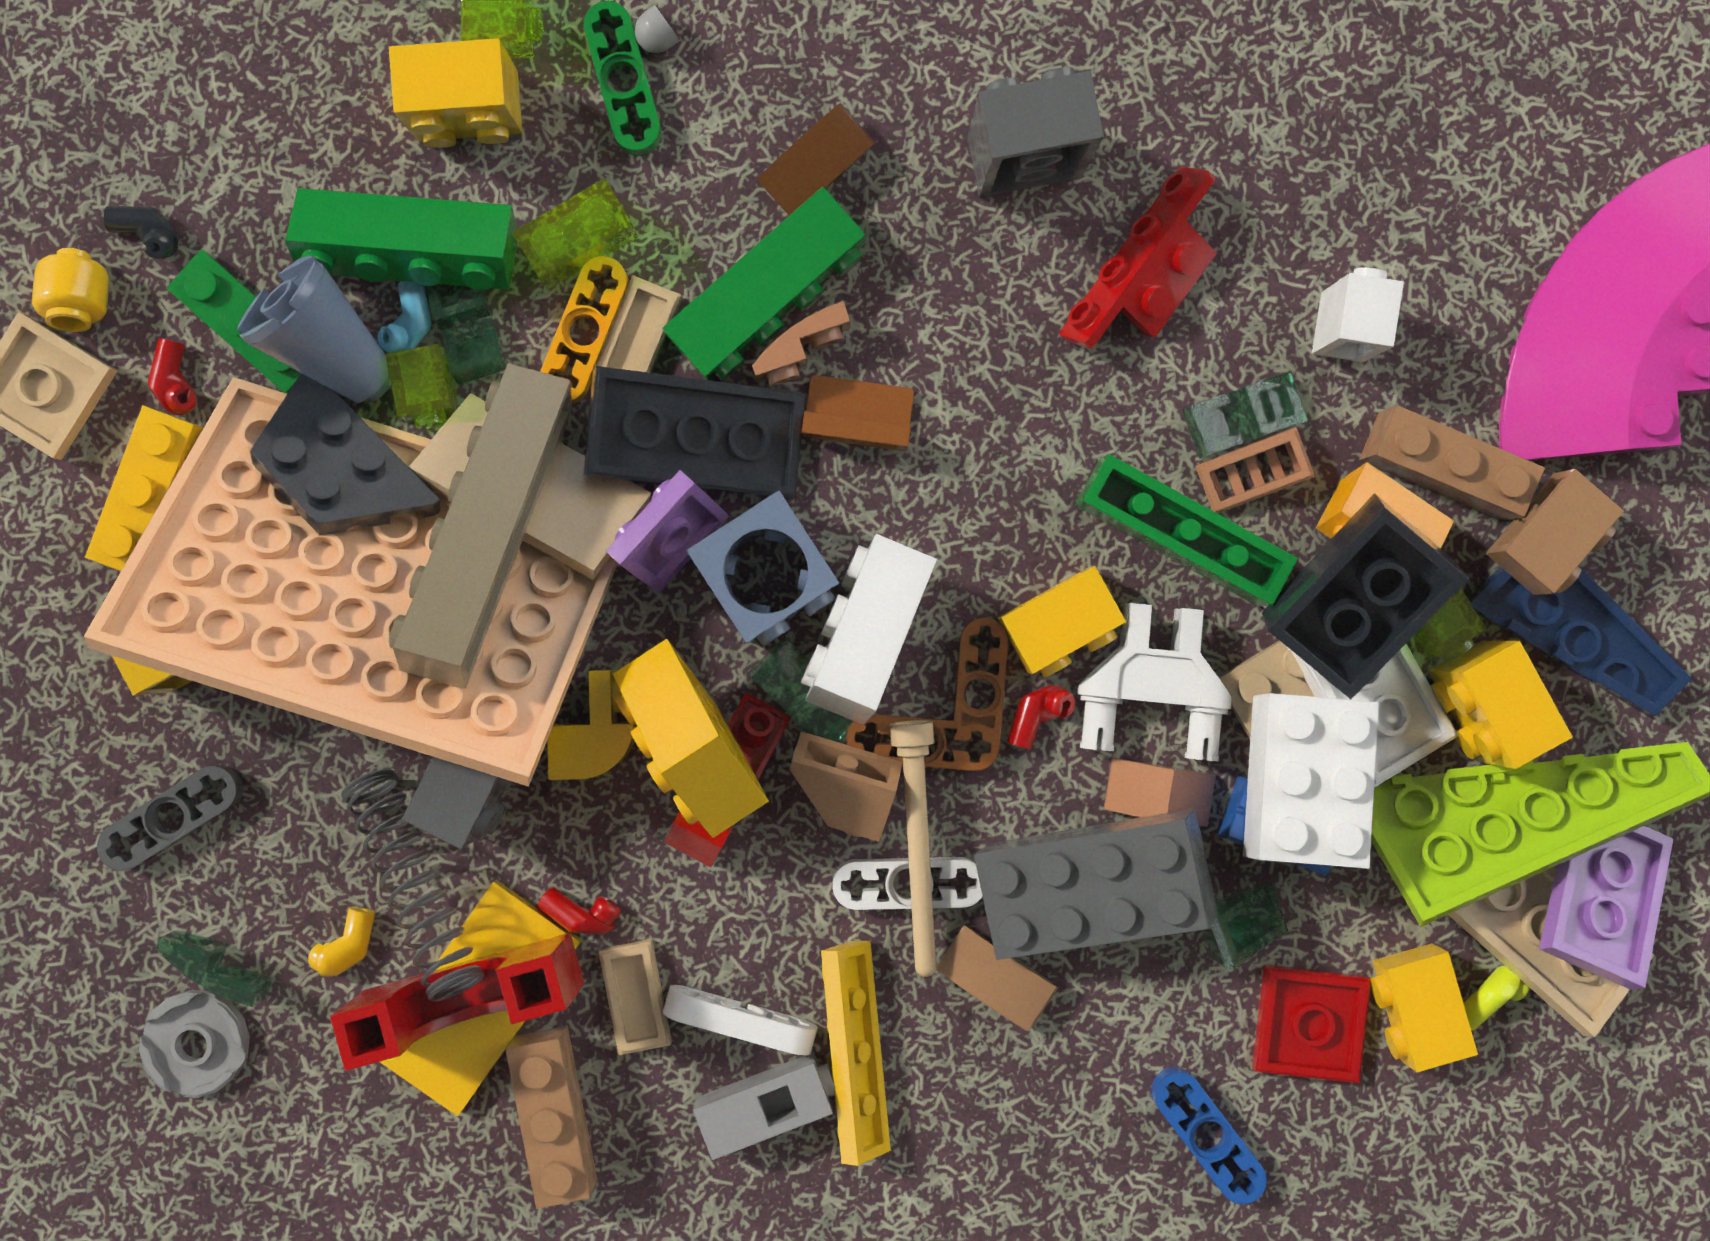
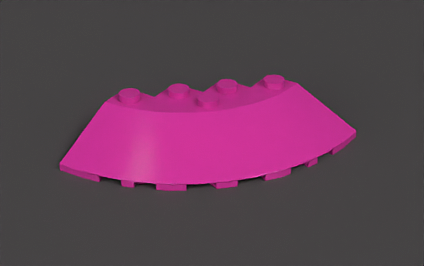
(1618, 325)

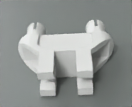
(1156, 676)

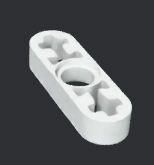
(869, 900)
(749, 1024)

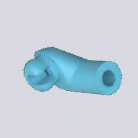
(412, 323)

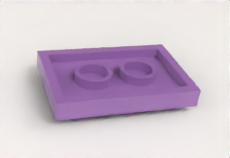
(1609, 907)

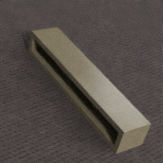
(483, 526)

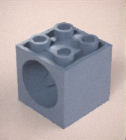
(717, 562)

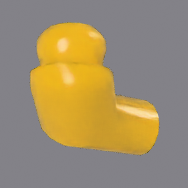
(347, 950)

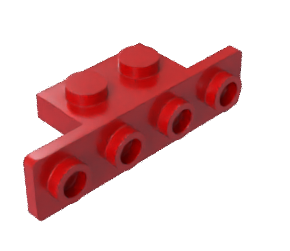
(1151, 267)

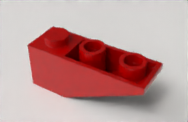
(757, 732)

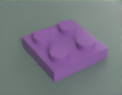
(657, 539)

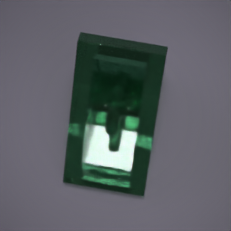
(1244, 925)

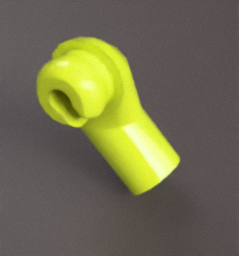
(1493, 994)

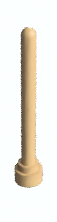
(912, 743)

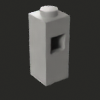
(765, 1105)

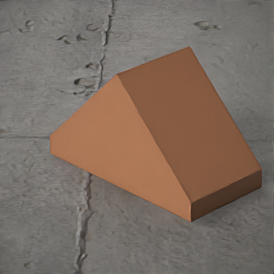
(1155, 789)

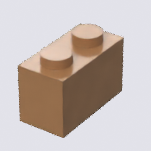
(1556, 534)

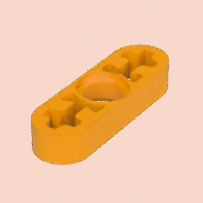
(610, 299)

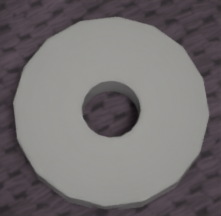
(225, 1038)

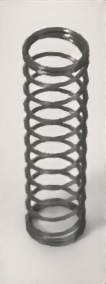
(464, 977)

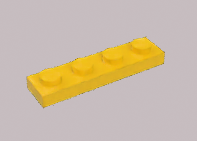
(855, 1052)

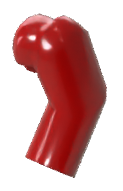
(1036, 709)

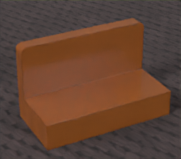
(858, 413)

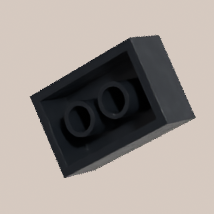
(1363, 596)

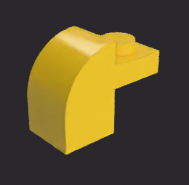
(591, 747)

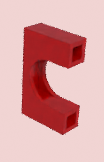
(393, 1016)

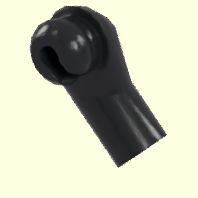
(148, 224)

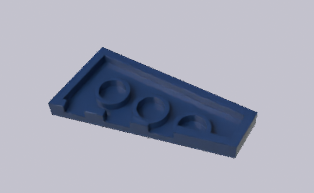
(1587, 635)

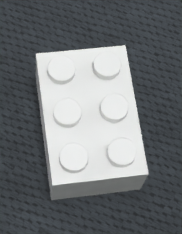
(867, 628)
(1311, 780)

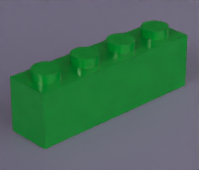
(405, 238)
(766, 285)
(1186, 531)

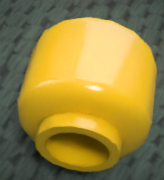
(70, 290)

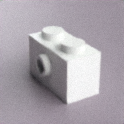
(1358, 316)

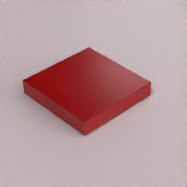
(1311, 1023)

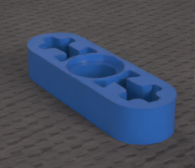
(1206, 1156)

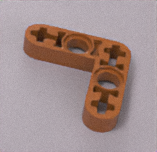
(965, 718)

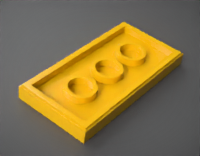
(459, 1057)

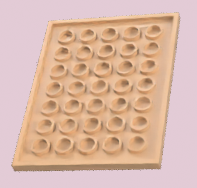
(269, 610)

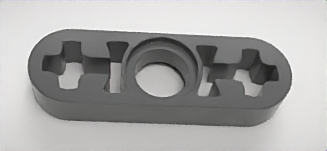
(130, 824)

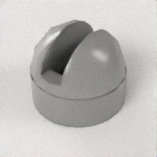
(654, 32)

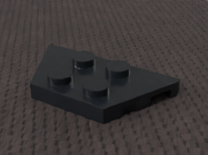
(335, 464)

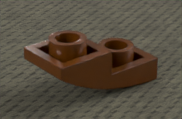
(816, 159)

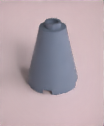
(317, 332)

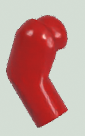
(168, 382)
(580, 919)

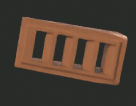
(1296, 452)

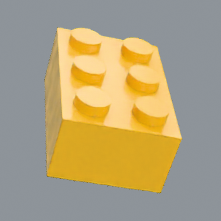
(687, 740)

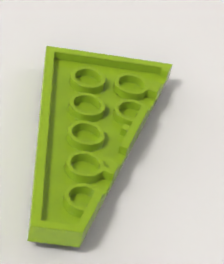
(1494, 826)

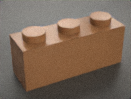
(1451, 463)
(551, 1117)

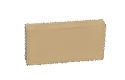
(637, 327)
(635, 996)

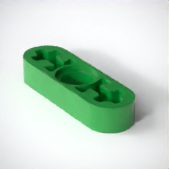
(599, 46)

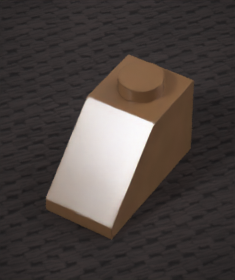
(846, 784)

